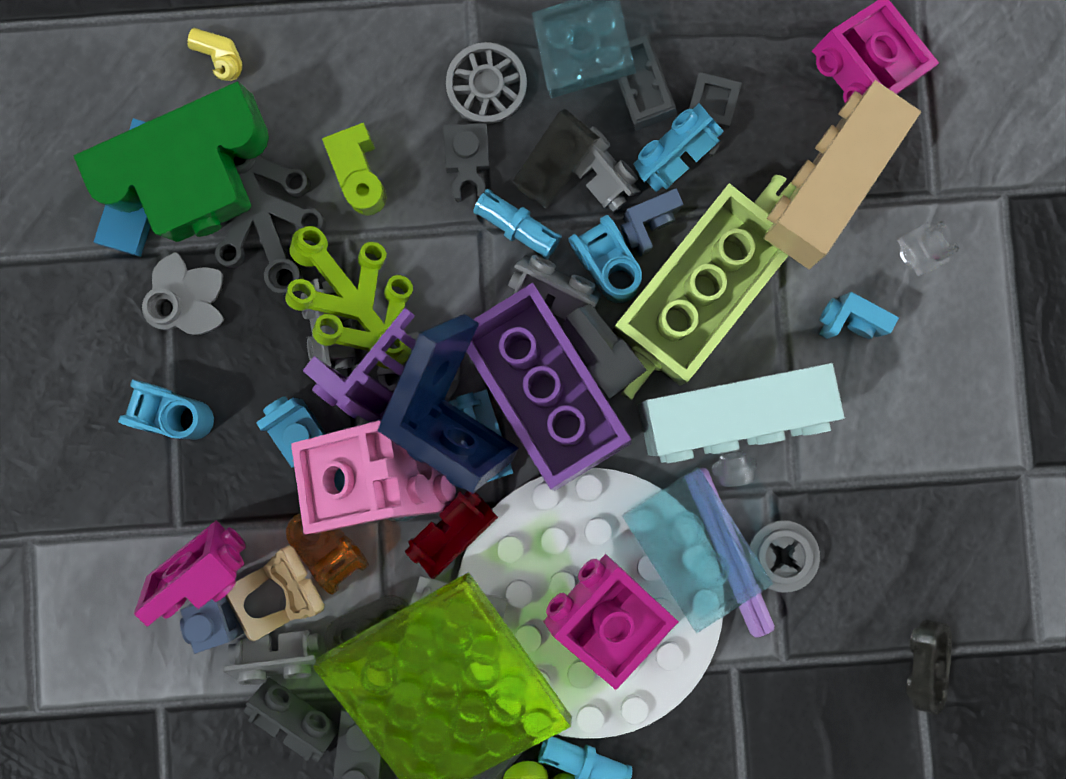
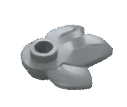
(189, 293)

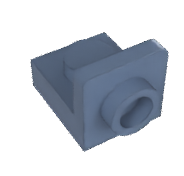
(653, 213)

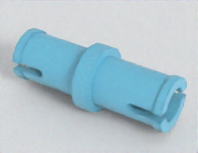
(517, 224)
(581, 762)

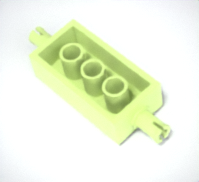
(703, 286)

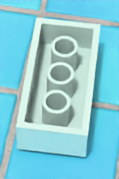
(748, 409)

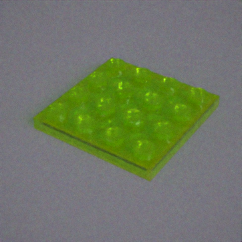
(444, 687)

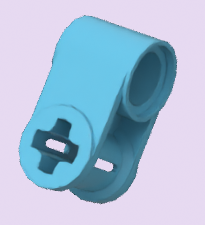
(604, 252)
(160, 412)

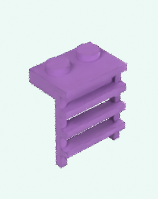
(359, 392)

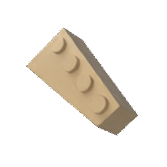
(841, 174)

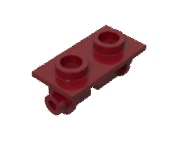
(460, 525)

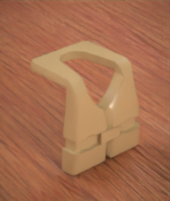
(300, 594)

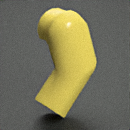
(222, 52)

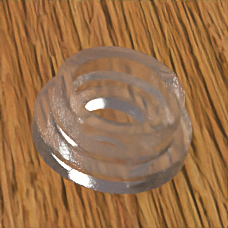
(735, 469)

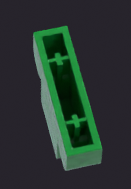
(181, 164)

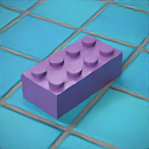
(545, 388)

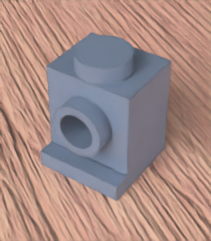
(209, 625)

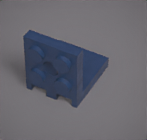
(434, 428)

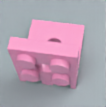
(378, 485)

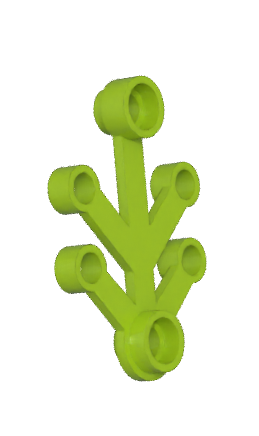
(351, 301)

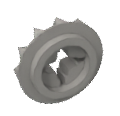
(803, 552)

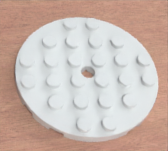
(538, 553)

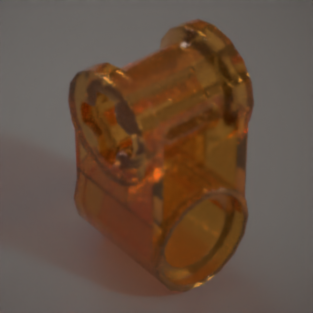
(325, 554)

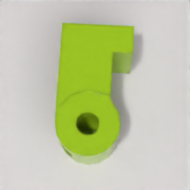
(352, 169)

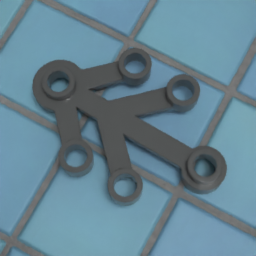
(262, 207)

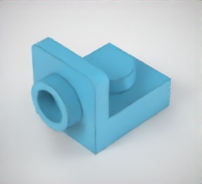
(863, 317)
(288, 423)

